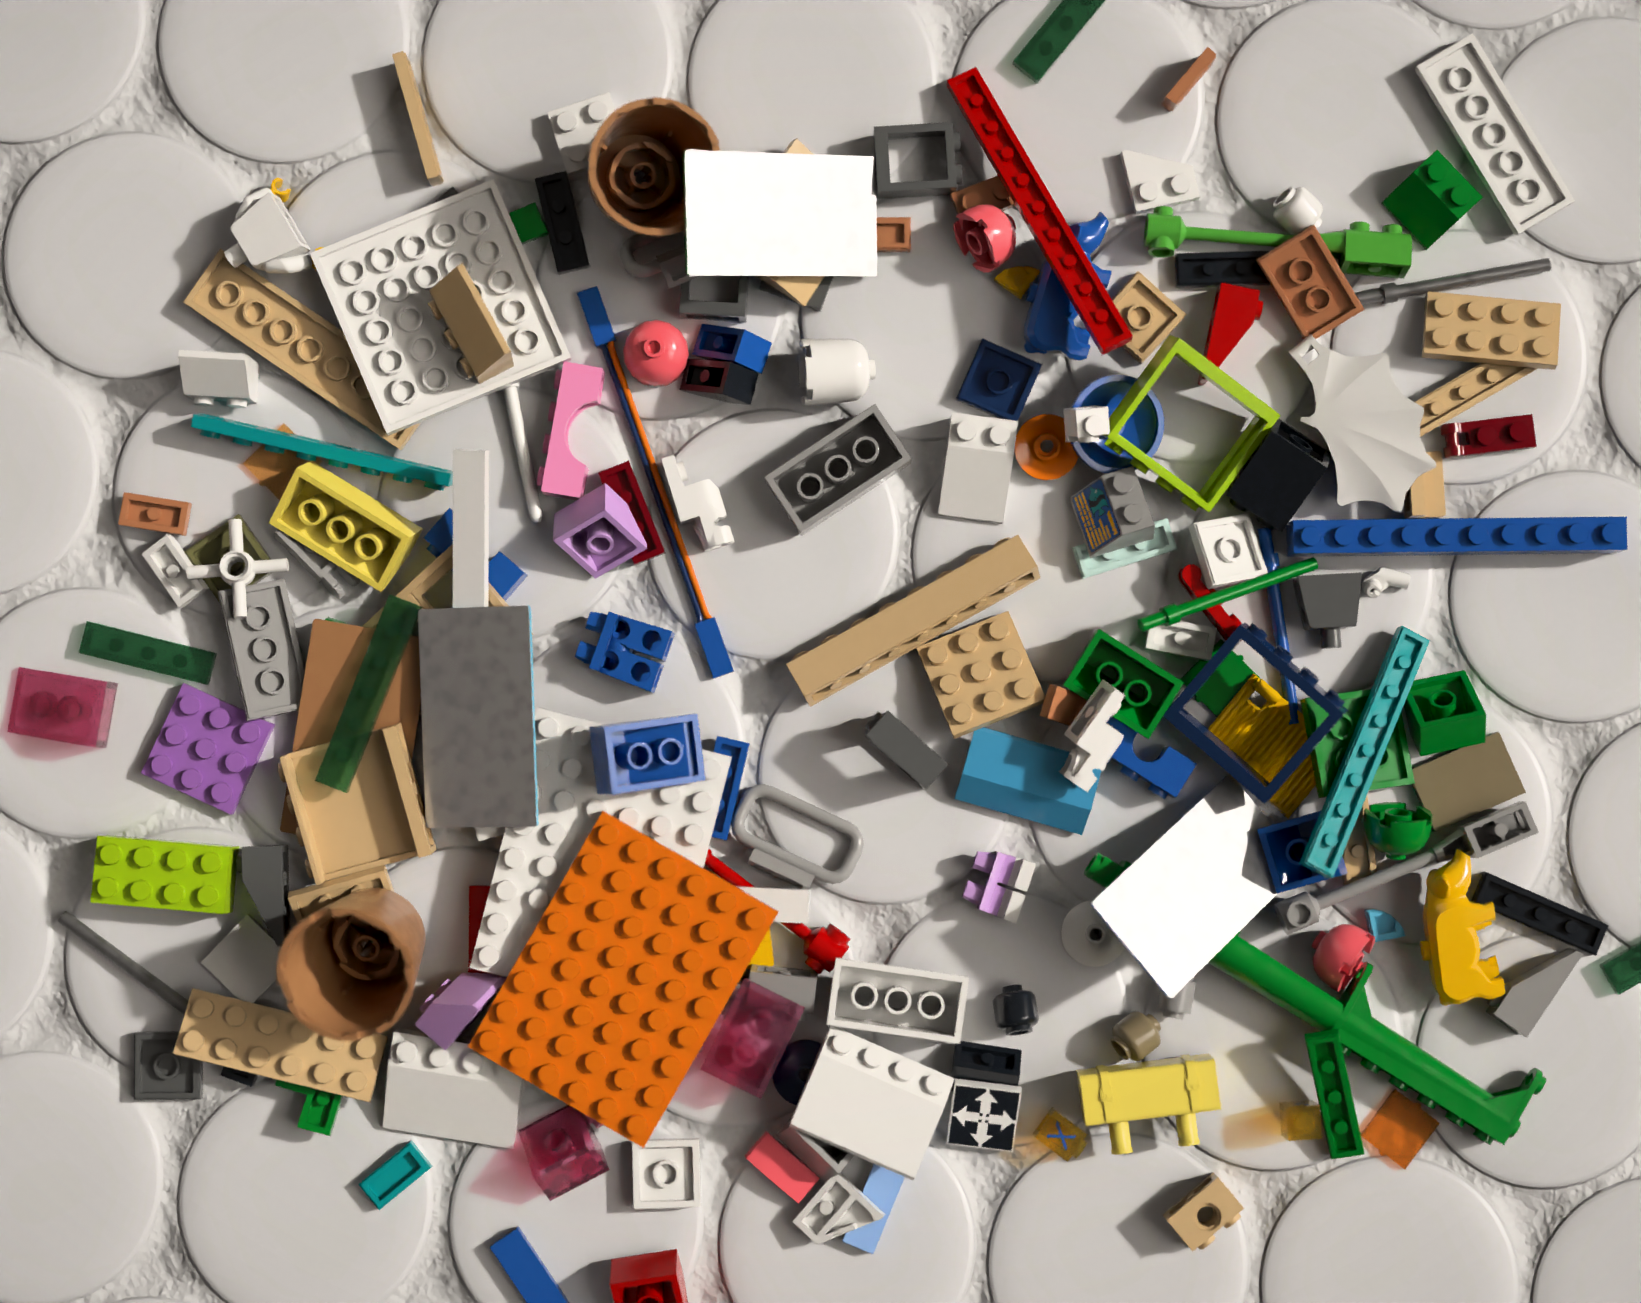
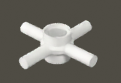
(237, 555)

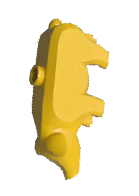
(1452, 939)

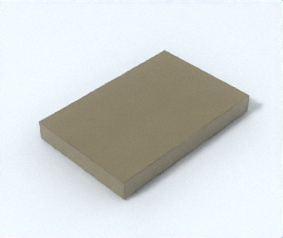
(1466, 781)

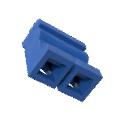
(616, 646)

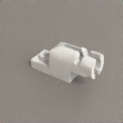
(698, 503)
(1093, 736)

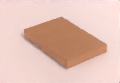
(1310, 283)

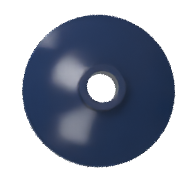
(786, 1077)

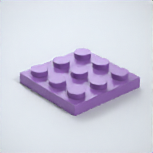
(207, 749)

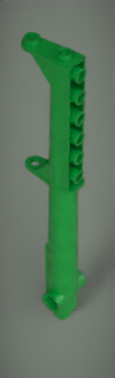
(1492, 1115)

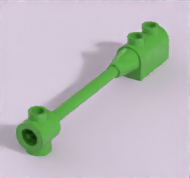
(1357, 248)

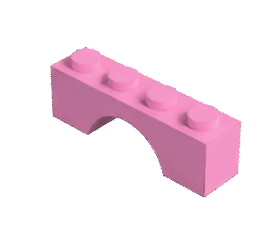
(578, 390)

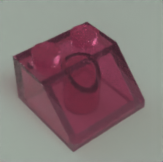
(562, 1151)

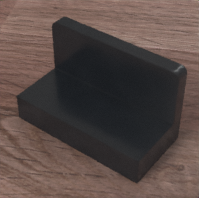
(986, 1063)

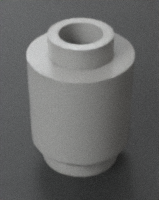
(1179, 1003)

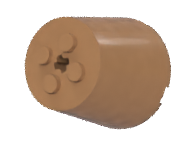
(652, 139)
(341, 979)

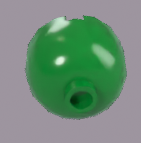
(1397, 830)

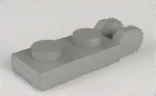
(317, 565)

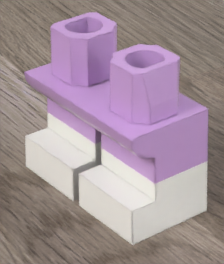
(995, 898)

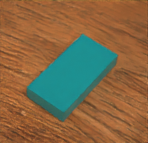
(395, 1175)

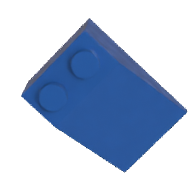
(647, 754)

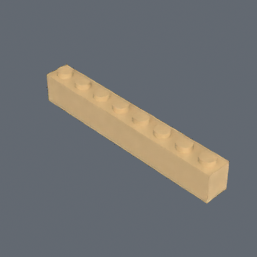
(913, 619)

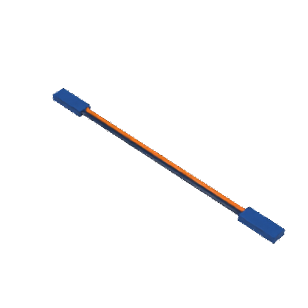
(708, 629)

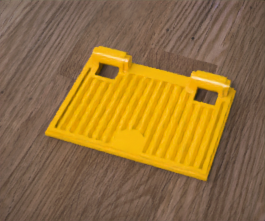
(1267, 740)

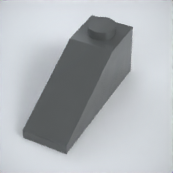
(267, 881)

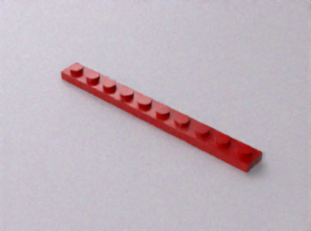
(1039, 211)

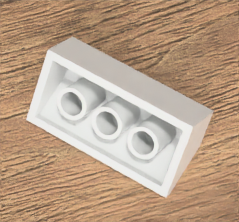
(897, 1000)

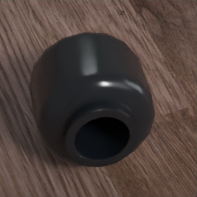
(1015, 1010)

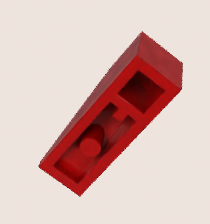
(1230, 319)

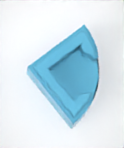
(1382, 925)

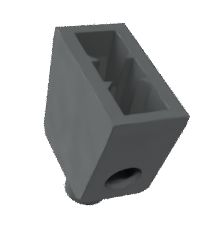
(1328, 604)

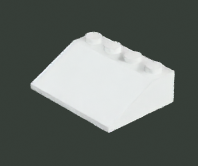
(450, 1092)
(871, 1102)

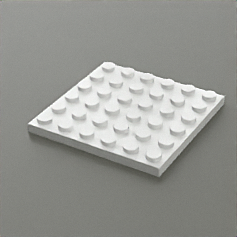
(382, 299)

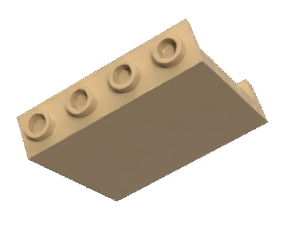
(369, 825)

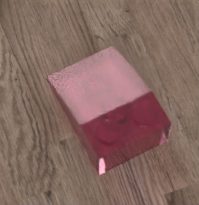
(62, 707)
(752, 1038)

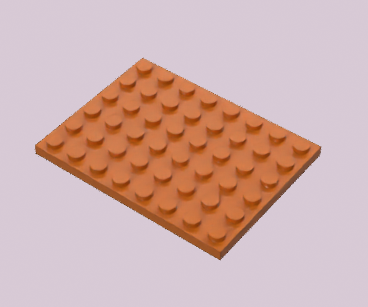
(623, 979)

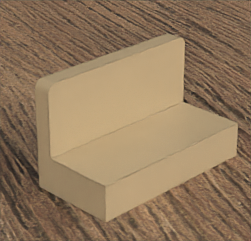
(1427, 493)

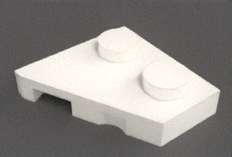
(836, 1210)

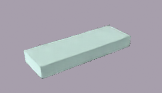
(1160, 544)

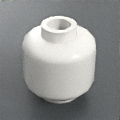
(1297, 210)

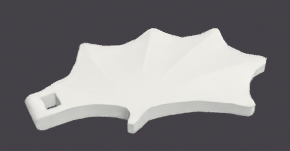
(1365, 425)

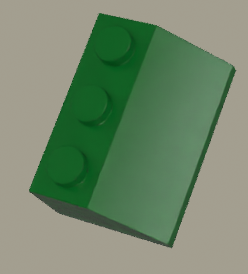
(1145, 685)

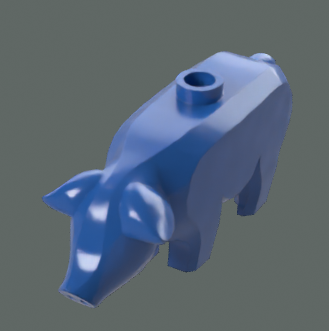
(1051, 313)

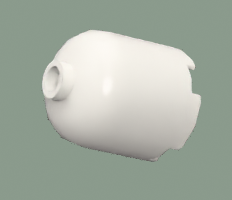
(834, 371)

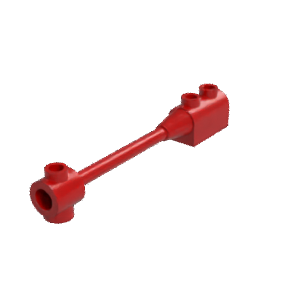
(820, 945)

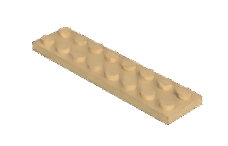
(288, 337)

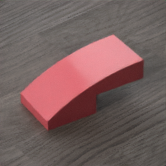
(782, 1167)

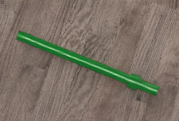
(1173, 613)

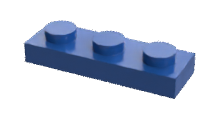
(738, 751)

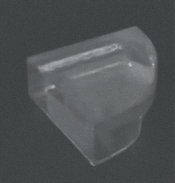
(1270, 810)

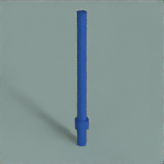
(1277, 617)

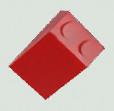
(648, 1278)

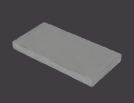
(265, 650)

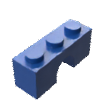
(502, 573)
(1165, 773)

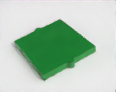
(1223, 683)

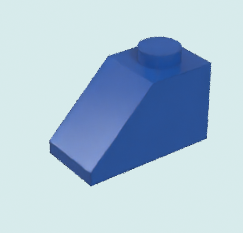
(732, 346)

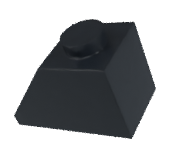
(719, 381)

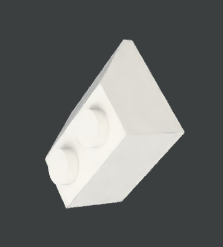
(219, 377)

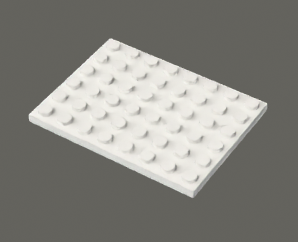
(538, 857)

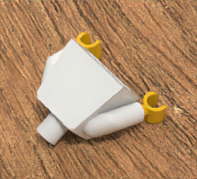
(268, 234)

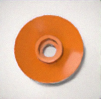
(1033, 459)

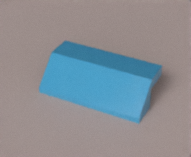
(1023, 781)

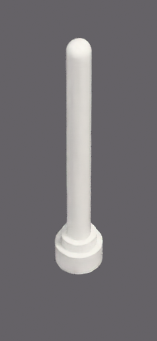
(523, 453)

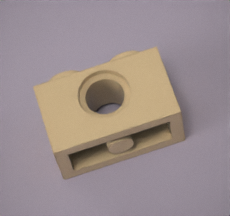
(1184, 1213)

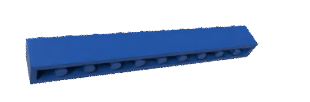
(1456, 536)

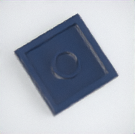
(998, 381)

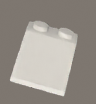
(977, 467)

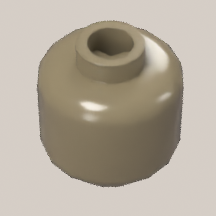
(1136, 1036)

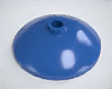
(1142, 428)

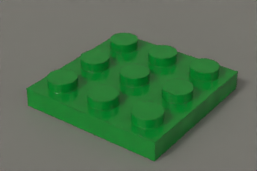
(1326, 758)

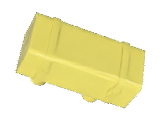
(1149, 1091)

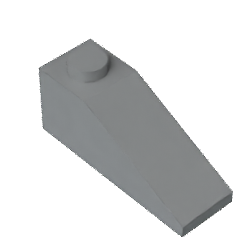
(1532, 992)

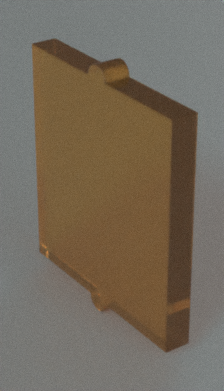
(274, 468)
(1399, 1129)

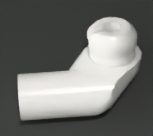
(1383, 578)

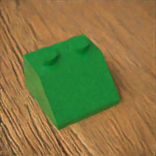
(1431, 199)
(1444, 713)

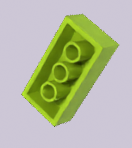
(164, 874)

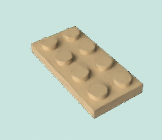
(1491, 330)

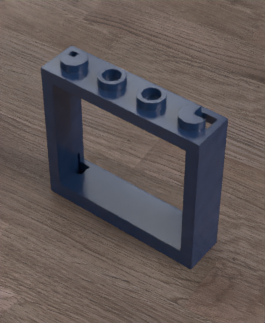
(1219, 751)

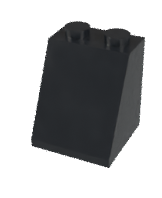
(1279, 476)

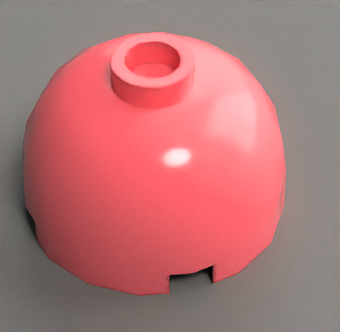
(987, 235)
(656, 353)
(1340, 954)

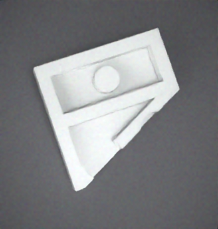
(1158, 181)

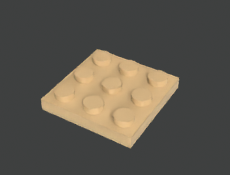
(981, 674)

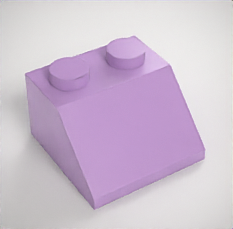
(598, 531)
(457, 1006)

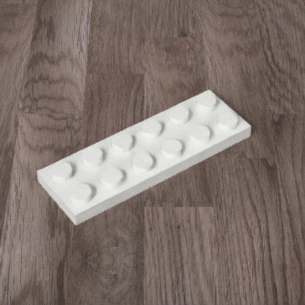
(1494, 134)

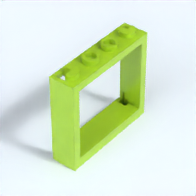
(1235, 459)

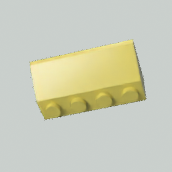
(345, 525)

